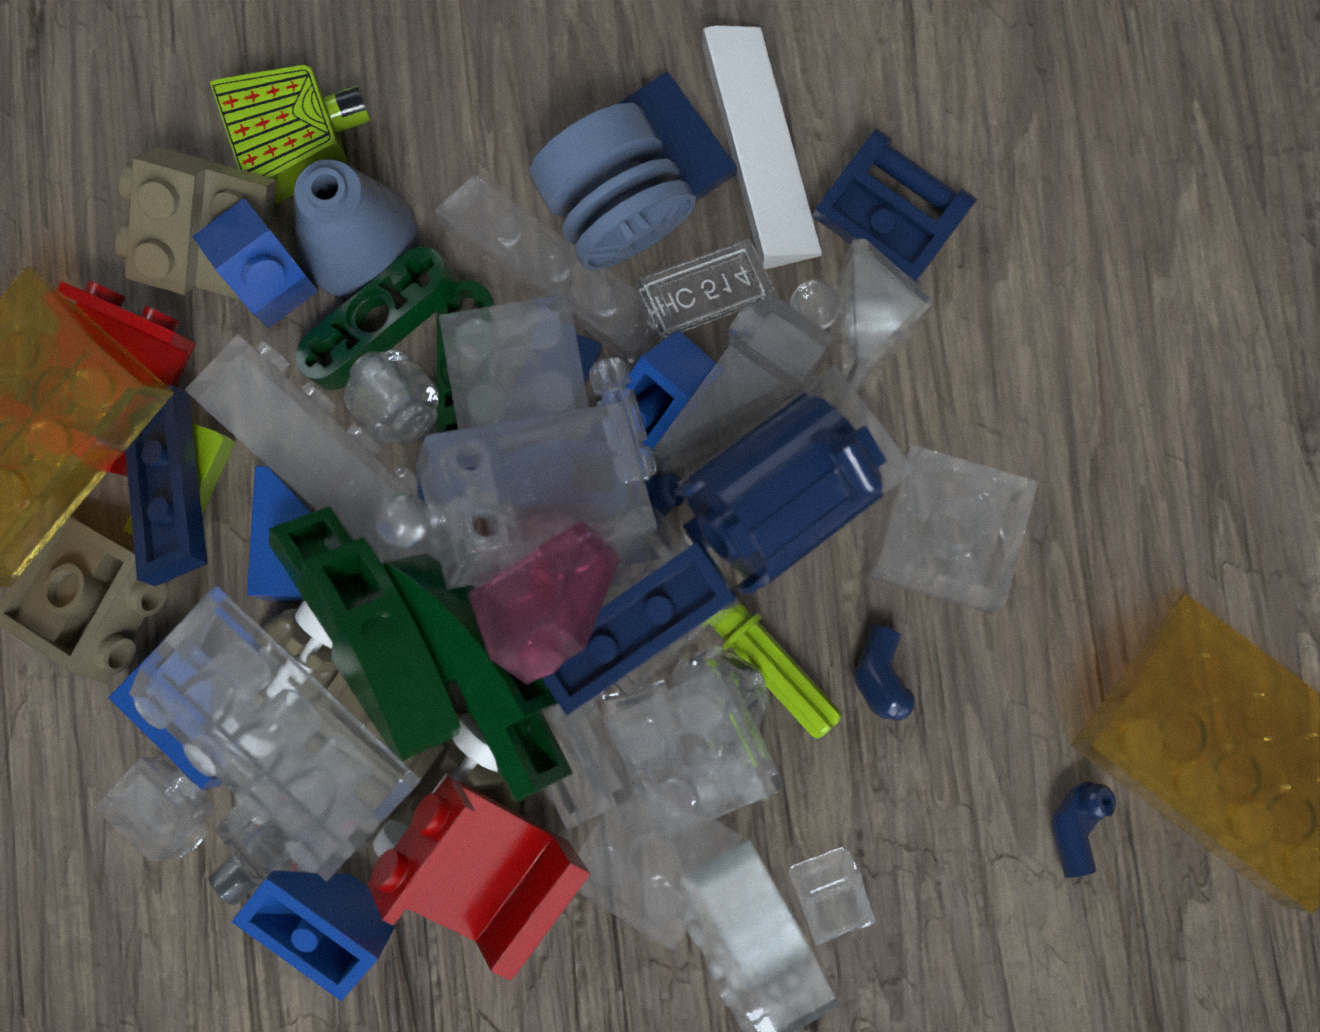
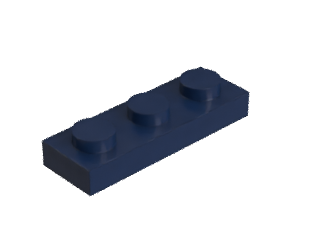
(166, 495)
(643, 625)

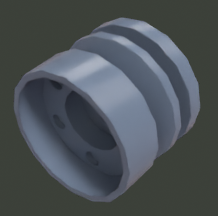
(611, 185)

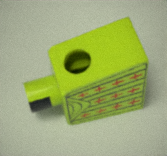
(285, 122)

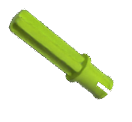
(782, 674)

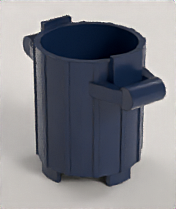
(783, 489)

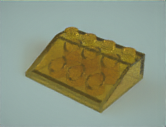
(65, 413)
(1220, 749)

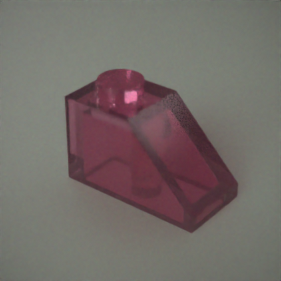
(546, 603)

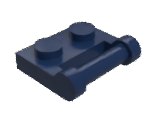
(869, 210)

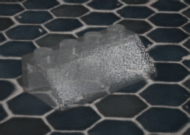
(270, 735)

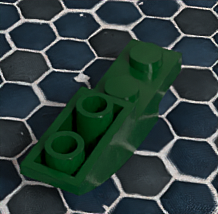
(369, 631)
(496, 699)

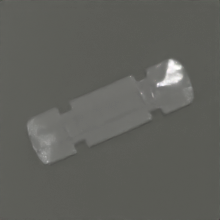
(609, 382)

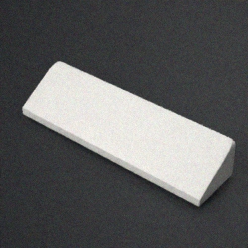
(760, 145)

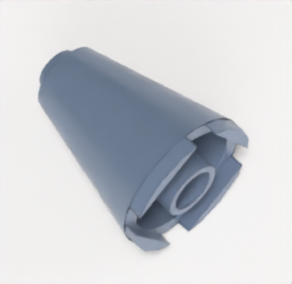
(348, 226)

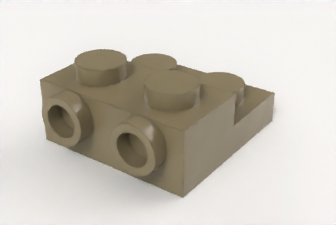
(172, 201)
(81, 602)

